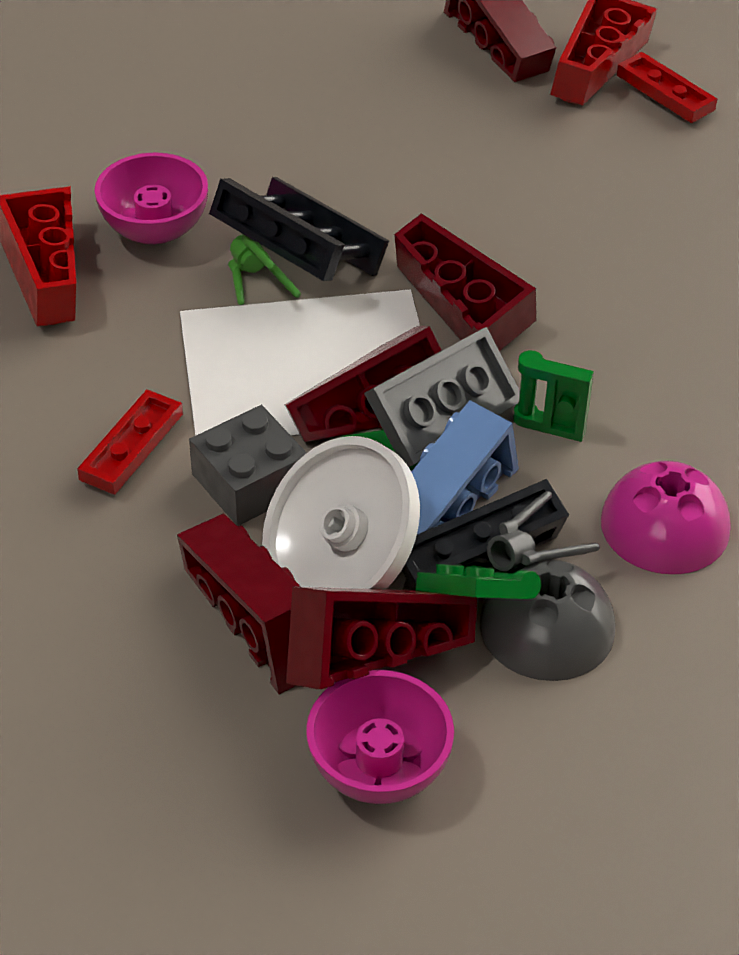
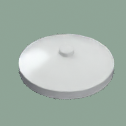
(344, 516)

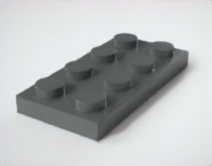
(424, 397)

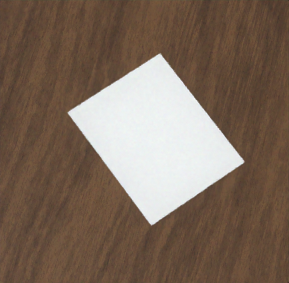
(282, 349)

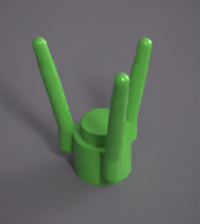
(251, 257)

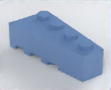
(464, 464)

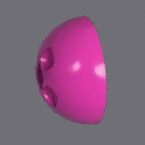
(152, 196)
(666, 518)
(380, 736)

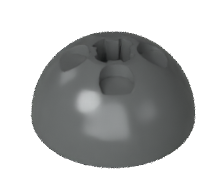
(557, 632)

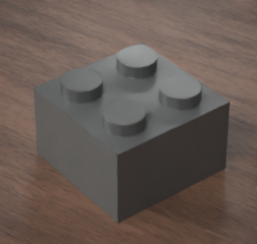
(244, 462)

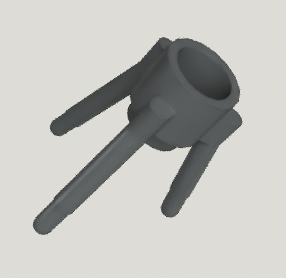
(517, 547)

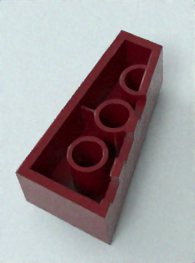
(509, 32)
(356, 631)

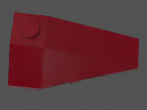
(339, 402)

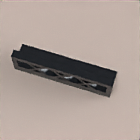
(466, 538)

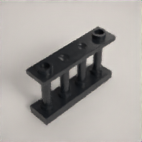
(298, 228)

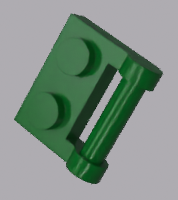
(565, 400)
(479, 582)

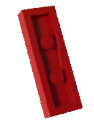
(666, 87)
(130, 442)

